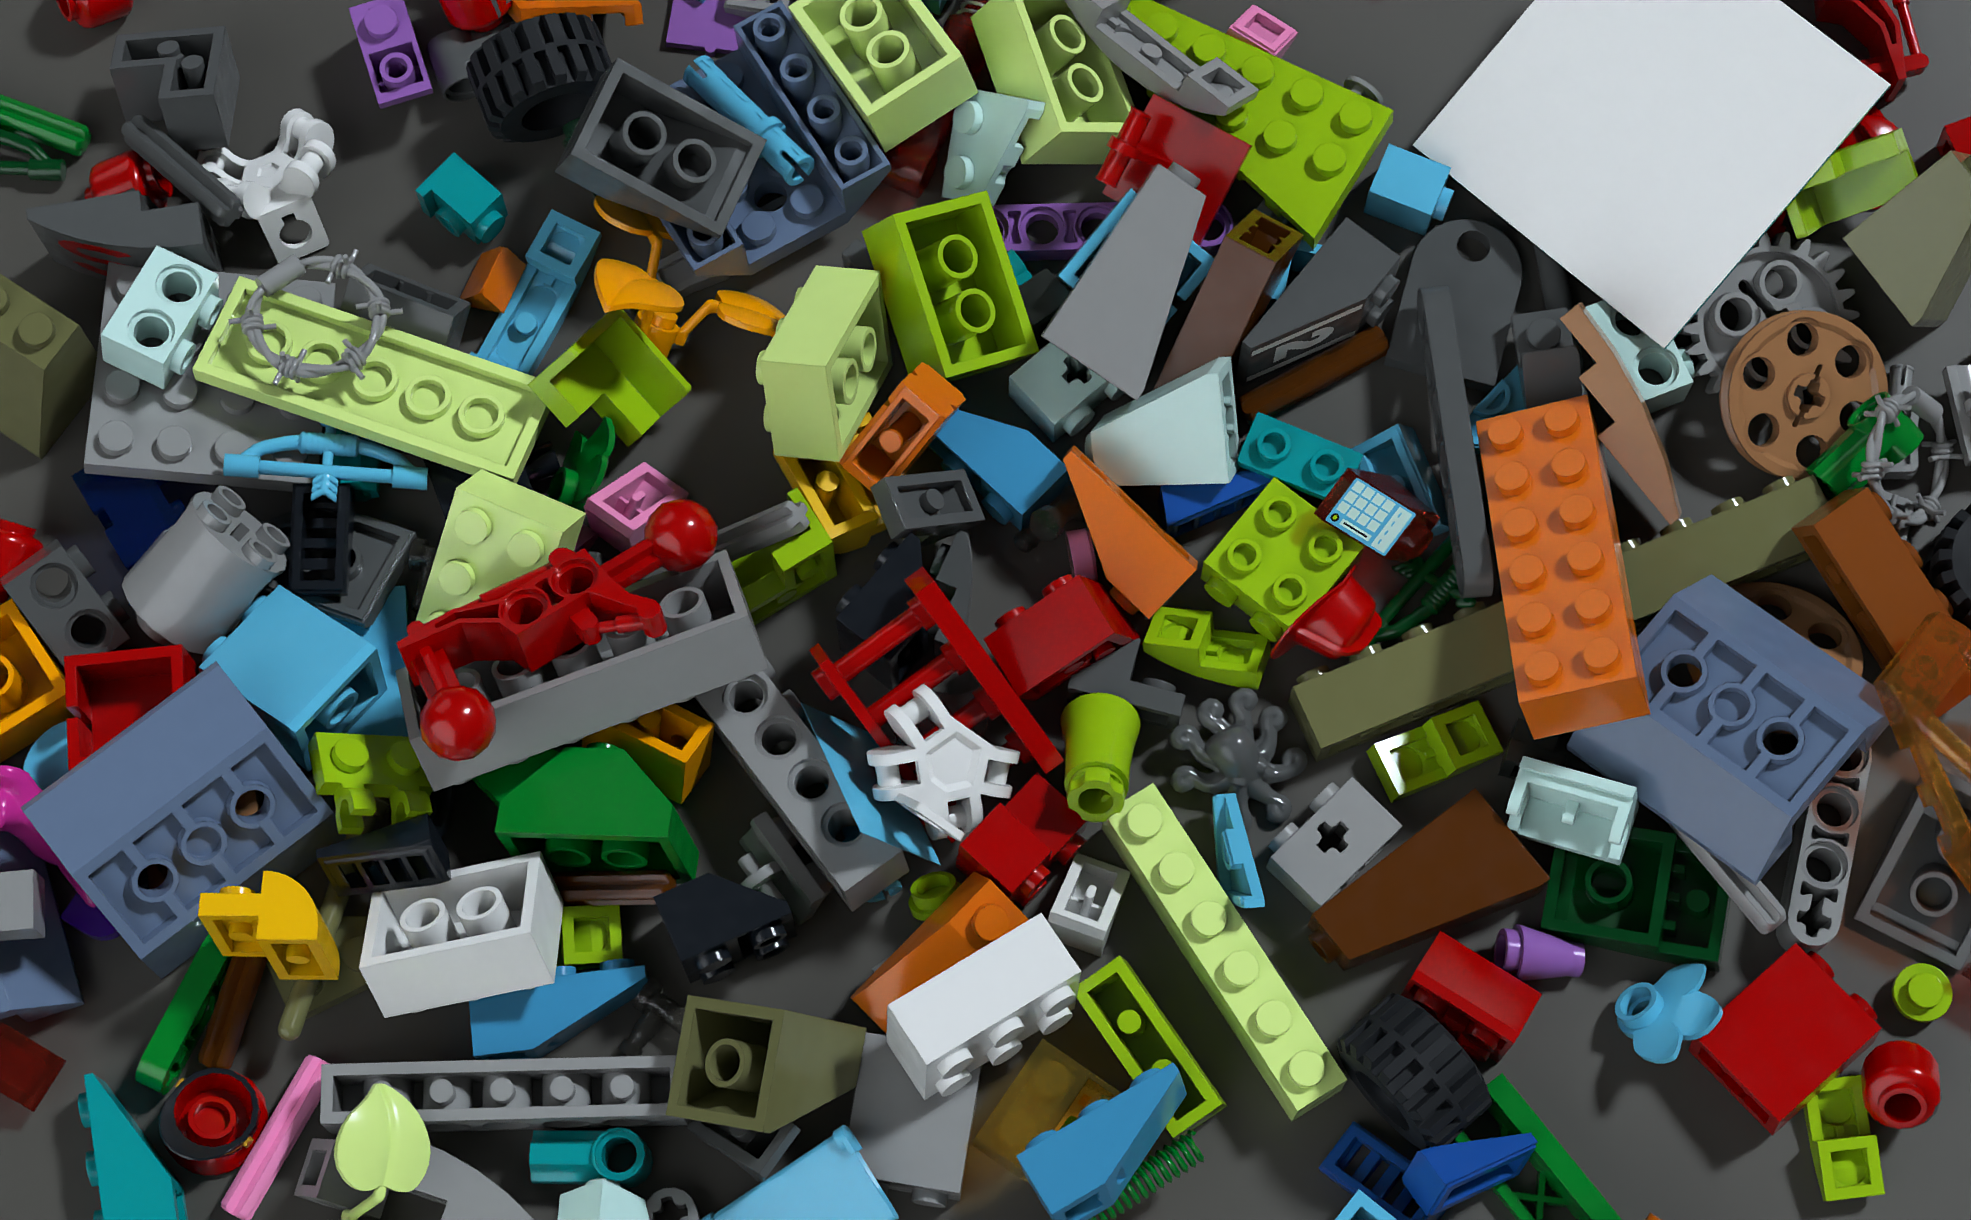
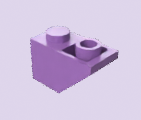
(390, 51)

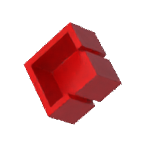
(117, 690)

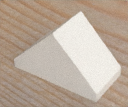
(1088, 903)

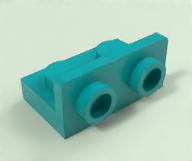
(1295, 456)

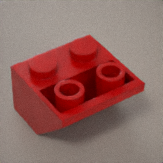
(1471, 998)

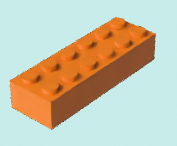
(1561, 569)

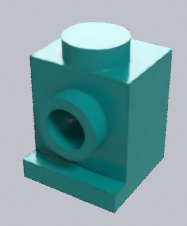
(463, 201)

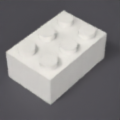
(463, 938)
(983, 1008)

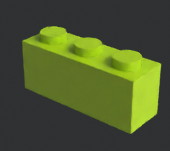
(1146, 1039)

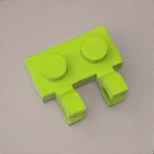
(368, 767)

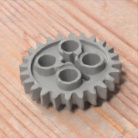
(1804, 288)

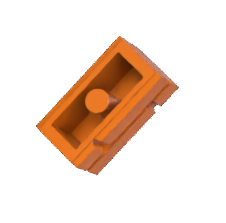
(902, 427)

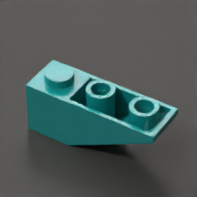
(124, 1163)

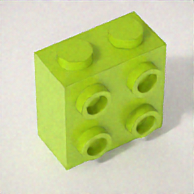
(1278, 560)

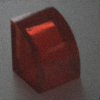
(26, 1068)

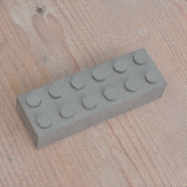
(607, 683)

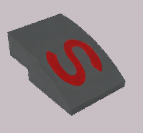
(124, 232)

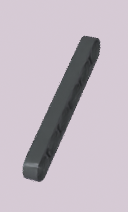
(1454, 442)

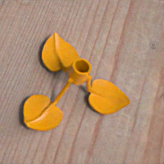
(630, 287)

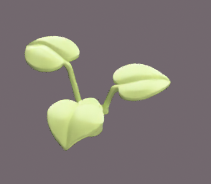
(381, 1147)

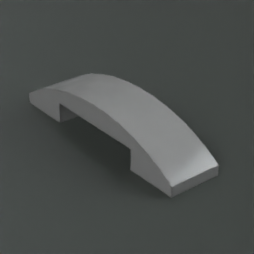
(1157, 63)

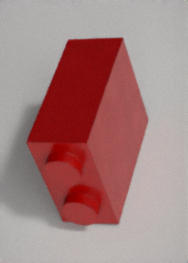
(1786, 1037)

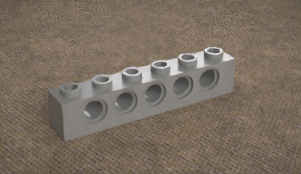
(854, 867)
(512, 1092)

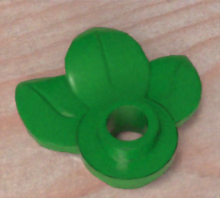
(583, 466)

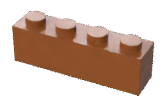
(1874, 576)

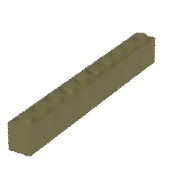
(1473, 653)

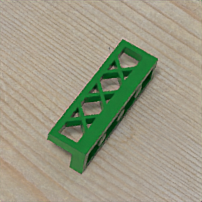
(1549, 1160)

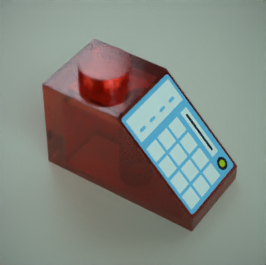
(1379, 514)

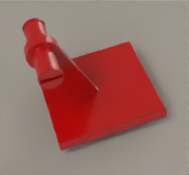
(1171, 135)

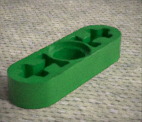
(184, 1020)

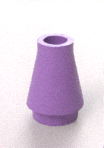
(1537, 955)

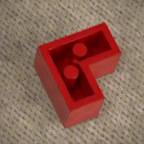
(1058, 635)
(1023, 840)

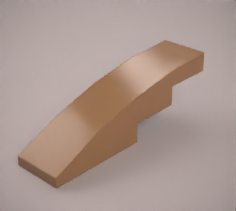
(1632, 434)

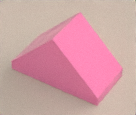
(623, 507)

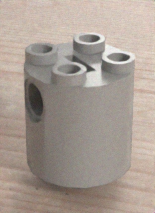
(204, 571)

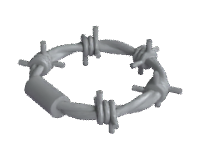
(287, 272)
(1887, 411)

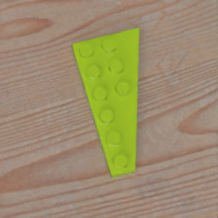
(1303, 129)

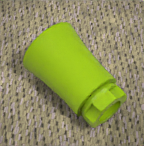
(1099, 748)

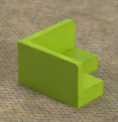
(1853, 182)
(615, 374)
(787, 568)

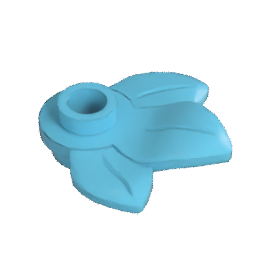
(1667, 1013)

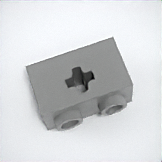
(1320, 876)

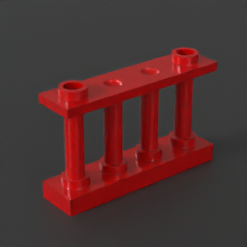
(958, 655)

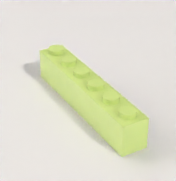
(1224, 953)

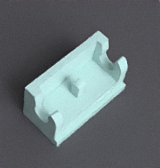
(1572, 810)

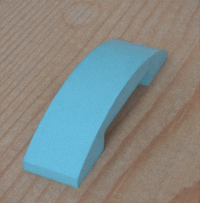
(543, 295)

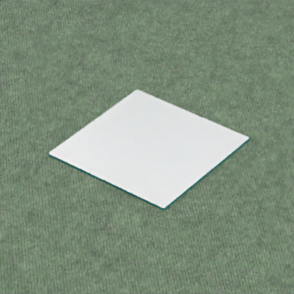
(1651, 138)

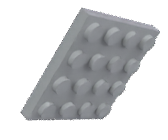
(190, 424)

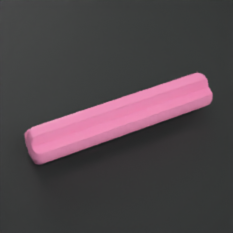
(275, 1141)

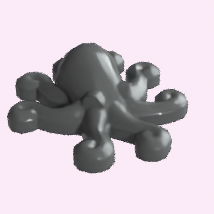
(1235, 758)

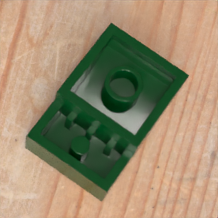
(1649, 907)

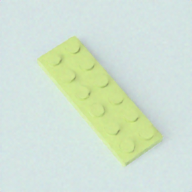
(412, 393)

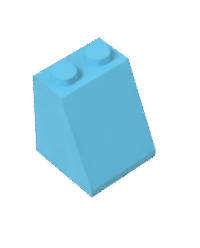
(299, 670)

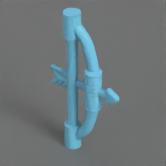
(326, 475)

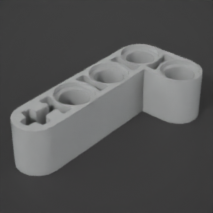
(1829, 844)

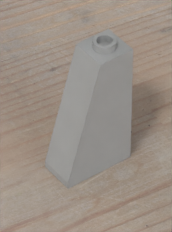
(1127, 289)

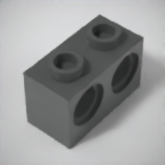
(55, 614)

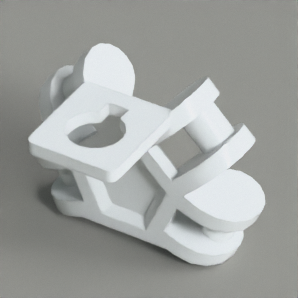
(281, 180)
(948, 767)

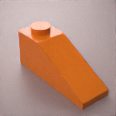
(1132, 547)
(956, 929)

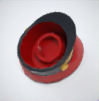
(212, 1121)

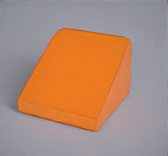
(494, 280)

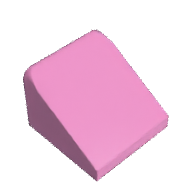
(1263, 31)

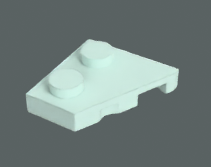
(986, 143)

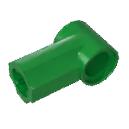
(1835, 466)

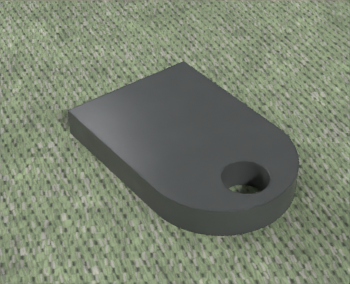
(1481, 297)

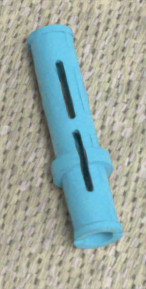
(738, 107)

